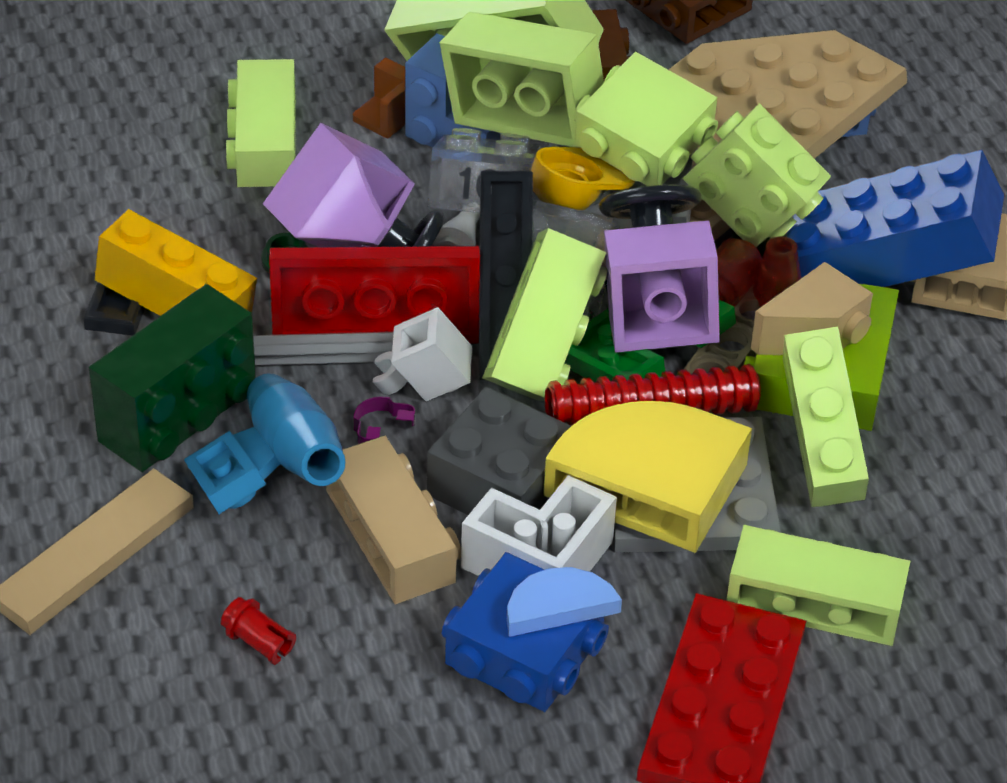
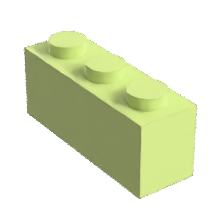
(262, 121)
(546, 314)
(825, 417)
(819, 582)

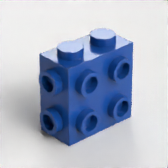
(525, 666)

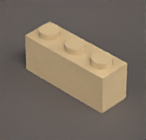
(394, 521)

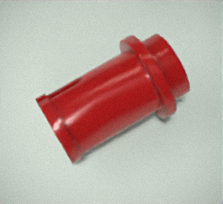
(248, 623)

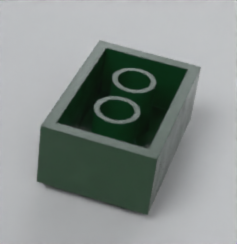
(173, 377)

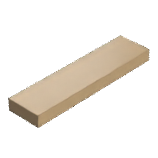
(92, 550)

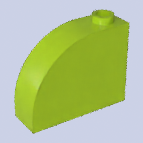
(863, 362)

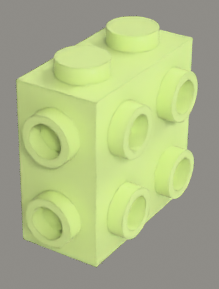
(645, 120)
(757, 176)

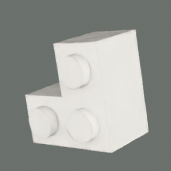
(566, 532)

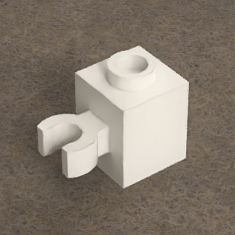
(427, 355)

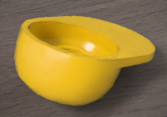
(573, 177)

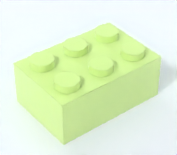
(519, 76)

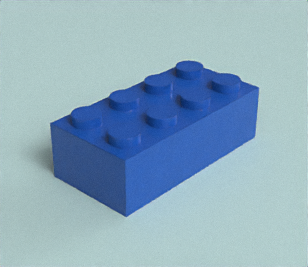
(905, 222)

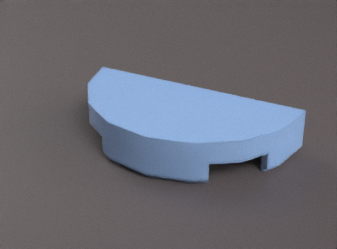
(558, 599)

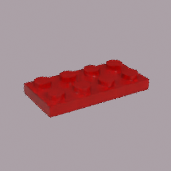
(372, 288)
(722, 695)

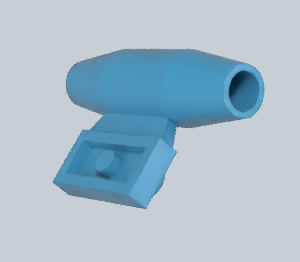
(286, 431)

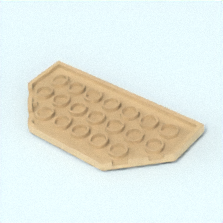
(807, 81)

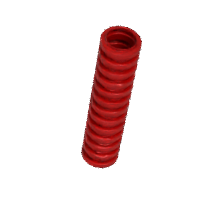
(699, 390)

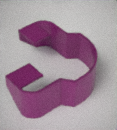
(399, 410)

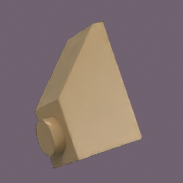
(813, 303)

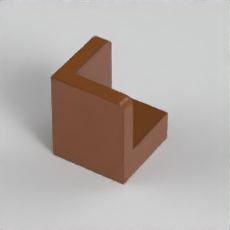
(386, 109)

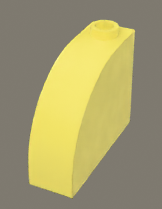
(661, 463)

